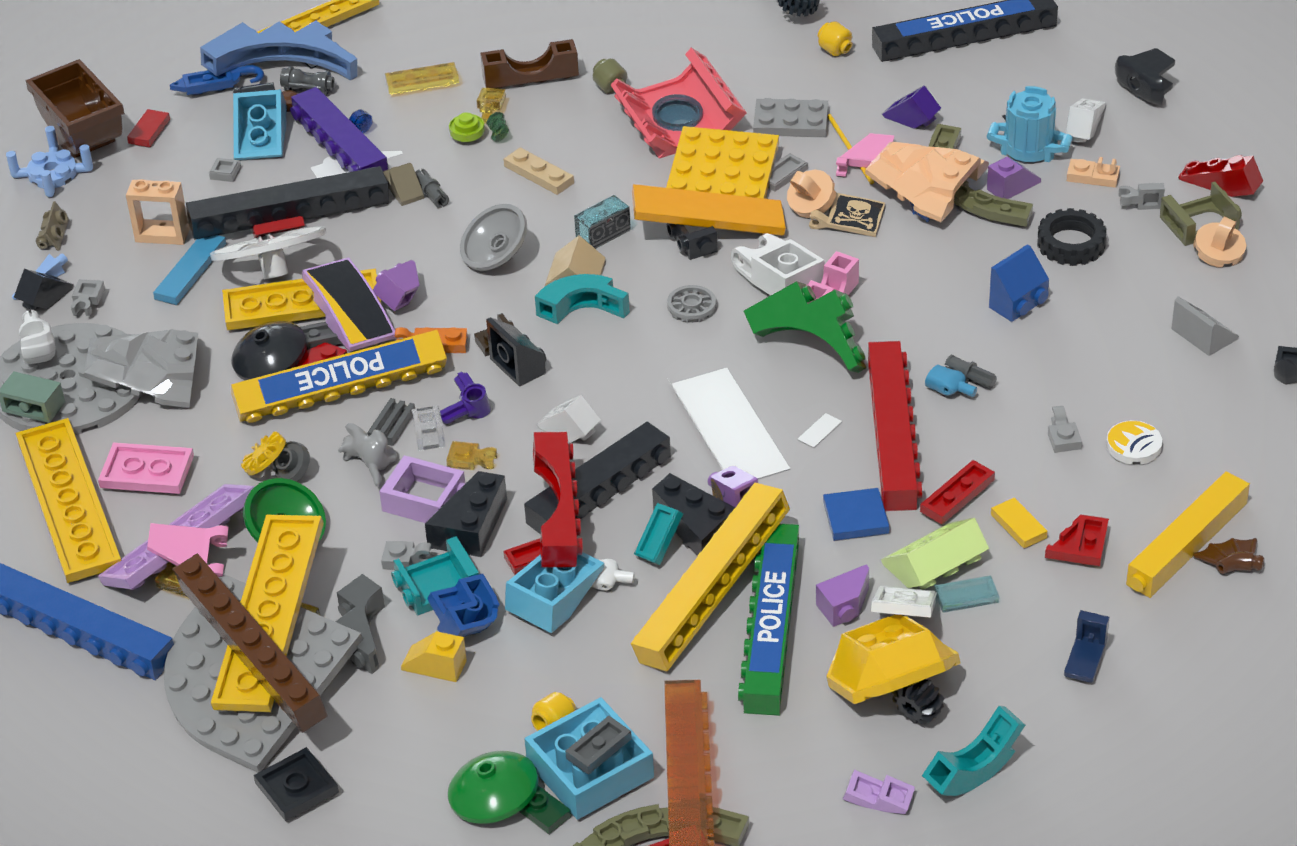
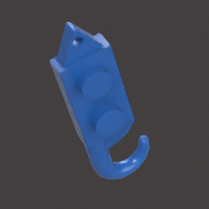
(206, 81)

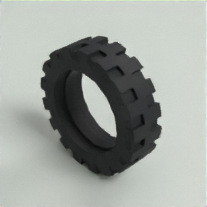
(1066, 252)

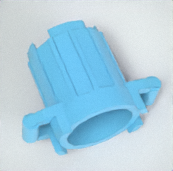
(1030, 127)

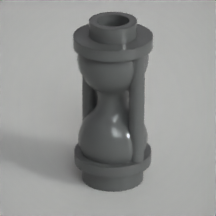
(296, 79)

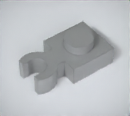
(86, 294)

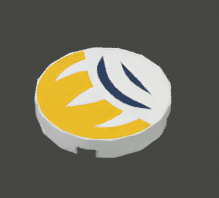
(1134, 442)

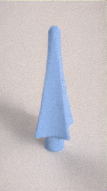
(52, 266)

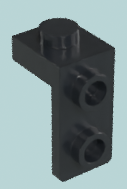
(695, 243)

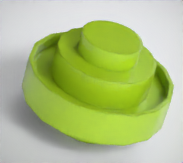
(466, 127)

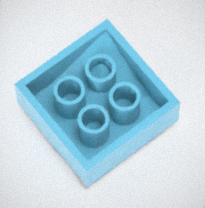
(575, 788)

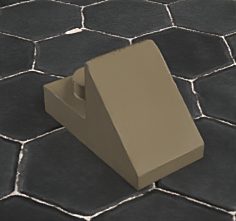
(404, 184)

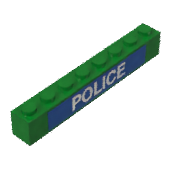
(769, 623)

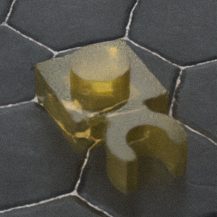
(467, 455)

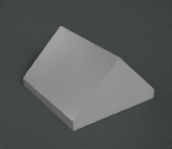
(1200, 328)

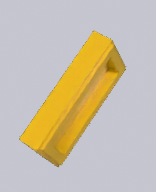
(1019, 522)

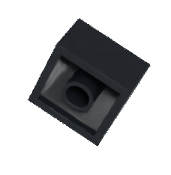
(514, 352)

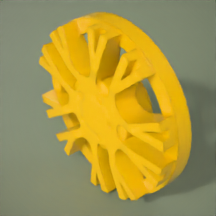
(263, 454)

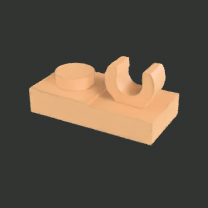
(1093, 173)

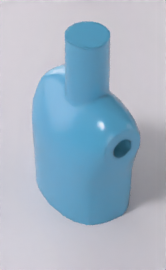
(948, 381)

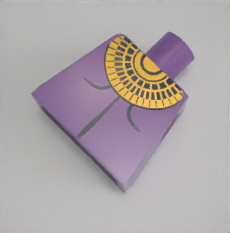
(731, 484)

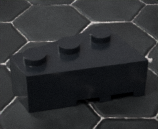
(701, 511)
(469, 514)

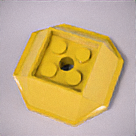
(887, 658)

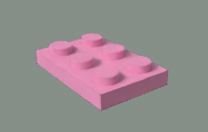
(146, 468)

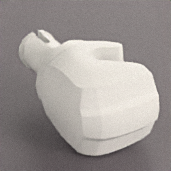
(36, 339)

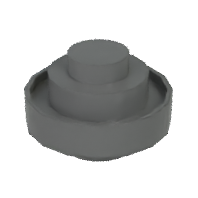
(292, 461)

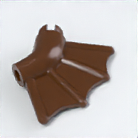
(1232, 555)

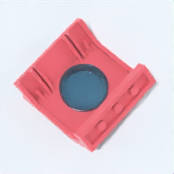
(690, 100)

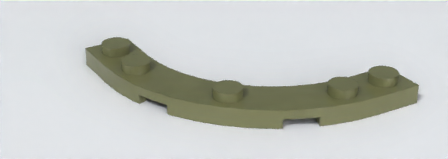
(980, 202)
(653, 822)

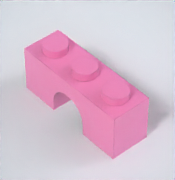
(840, 273)

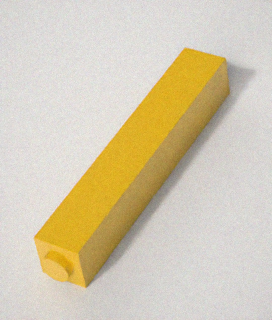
(1187, 534)

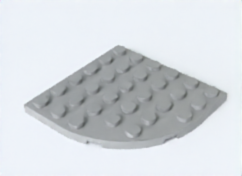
(246, 737)

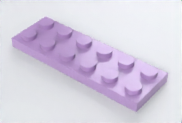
(208, 513)

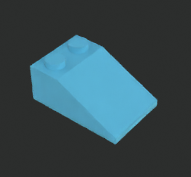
(259, 124)
(550, 593)

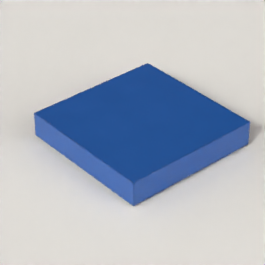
(856, 514)

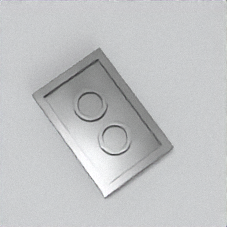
(791, 117)

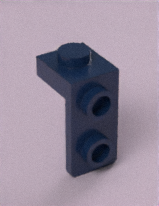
(1088, 646)

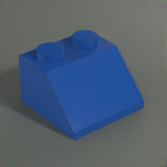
(1018, 284)

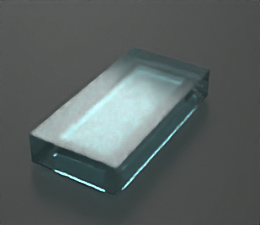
(966, 594)

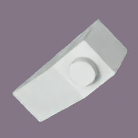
(1084, 119)

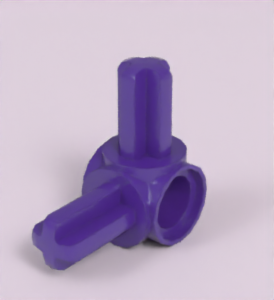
(472, 400)

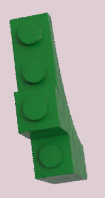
(797, 310)

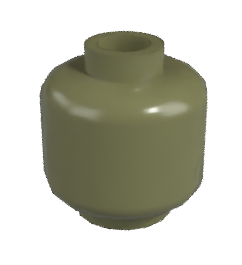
(606, 72)

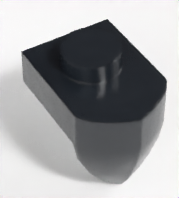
(1286, 365)

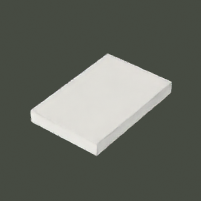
(904, 601)

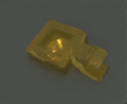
(490, 100)

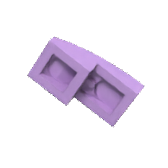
(886, 795)

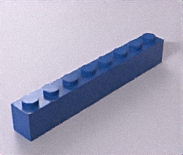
(83, 623)

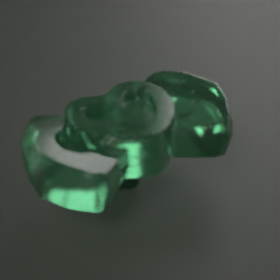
(497, 126)

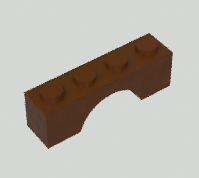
(557, 62)

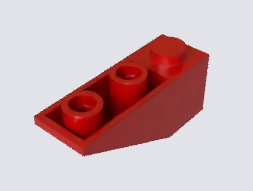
(1234, 175)

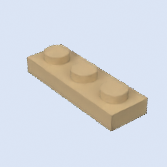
(538, 171)

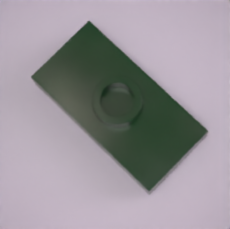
(546, 811)

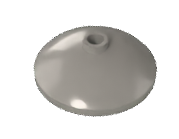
(493, 237)

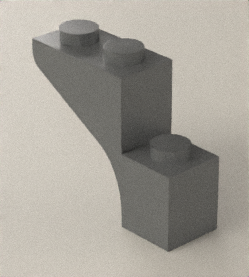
(358, 605)

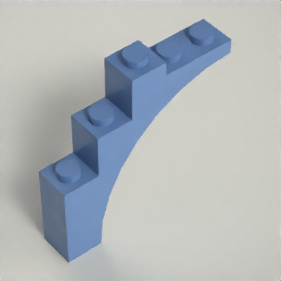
(278, 42)

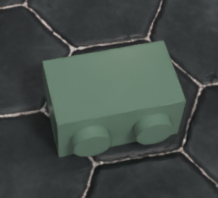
(31, 397)

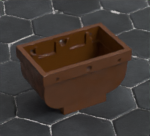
(77, 107)

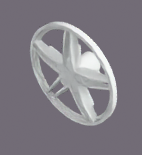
(269, 249)

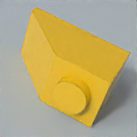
(437, 656)

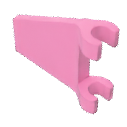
(863, 152)
(182, 542)

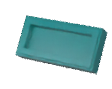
(658, 534)

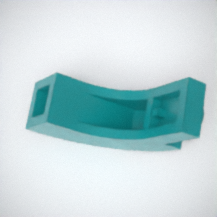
(579, 292)
(979, 761)

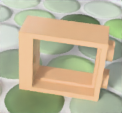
(158, 230)

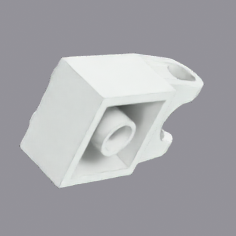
(777, 264)

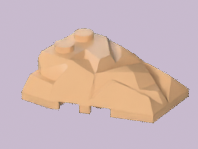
(925, 175)

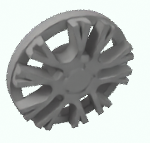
(691, 303)

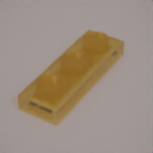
(421, 78)

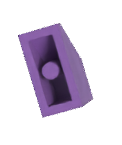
(1009, 178)
(843, 595)

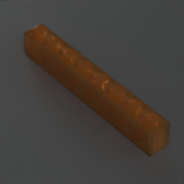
(687, 764)

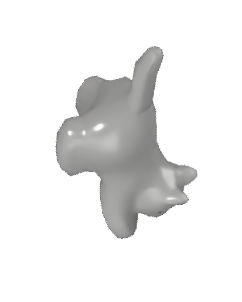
(371, 449)

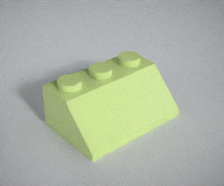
(937, 554)

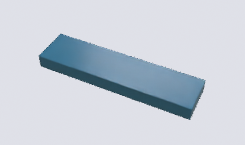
(188, 269)

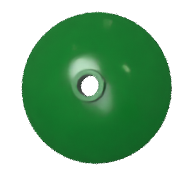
(279, 497)
(492, 787)

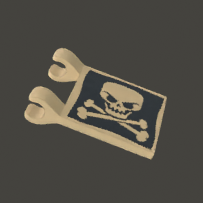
(850, 215)

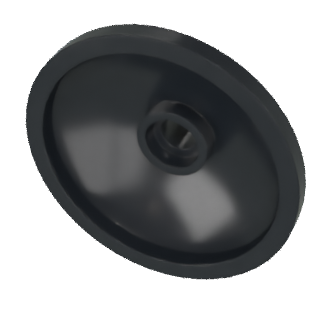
(269, 349)

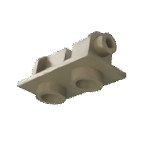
(52, 228)

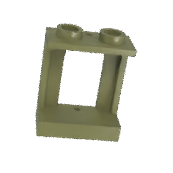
(1179, 218)

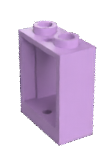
(409, 469)

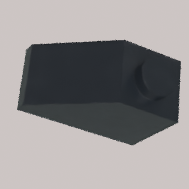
(40, 289)

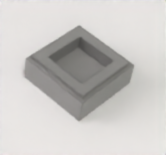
(225, 169)

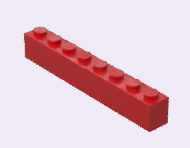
(893, 426)

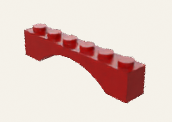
(558, 534)

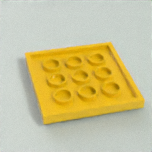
(723, 162)

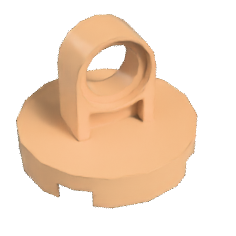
(810, 192)
(1220, 243)

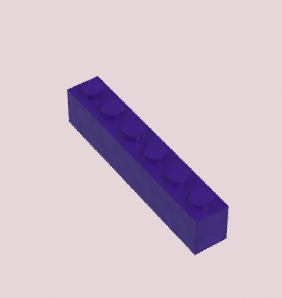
(336, 132)

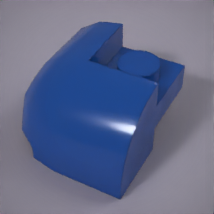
(465, 607)

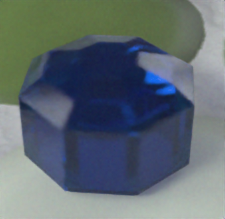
(361, 120)

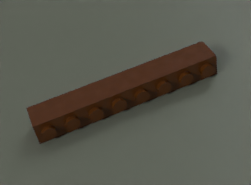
(250, 643)

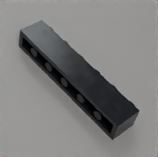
(606, 473)

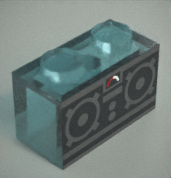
(603, 221)

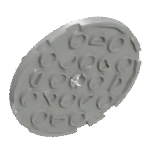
(85, 400)

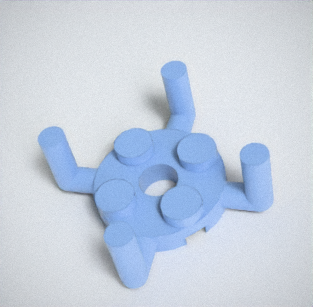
(56, 159)

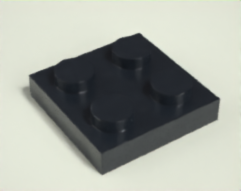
(296, 784)

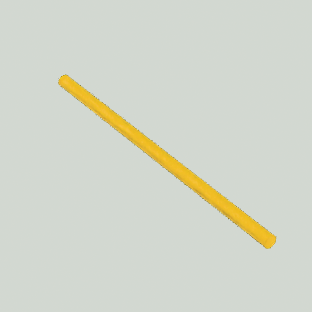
(847, 144)

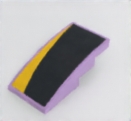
(349, 304)

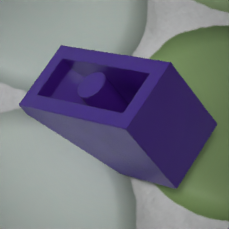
(914, 109)

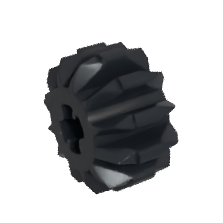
(919, 701)

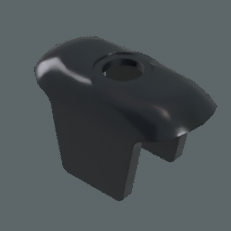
(1147, 70)

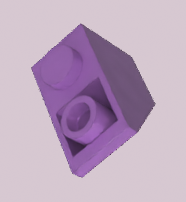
(397, 285)

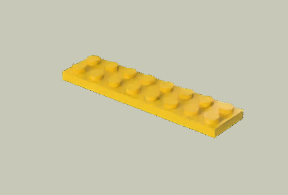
(68, 500)
(274, 600)

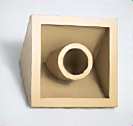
(576, 259)

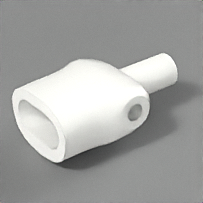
(610, 575)

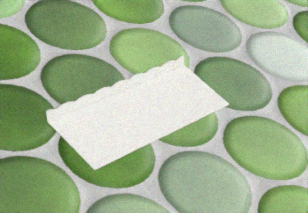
(729, 424)

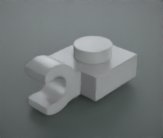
(1146, 197)
(1063, 435)
(405, 552)

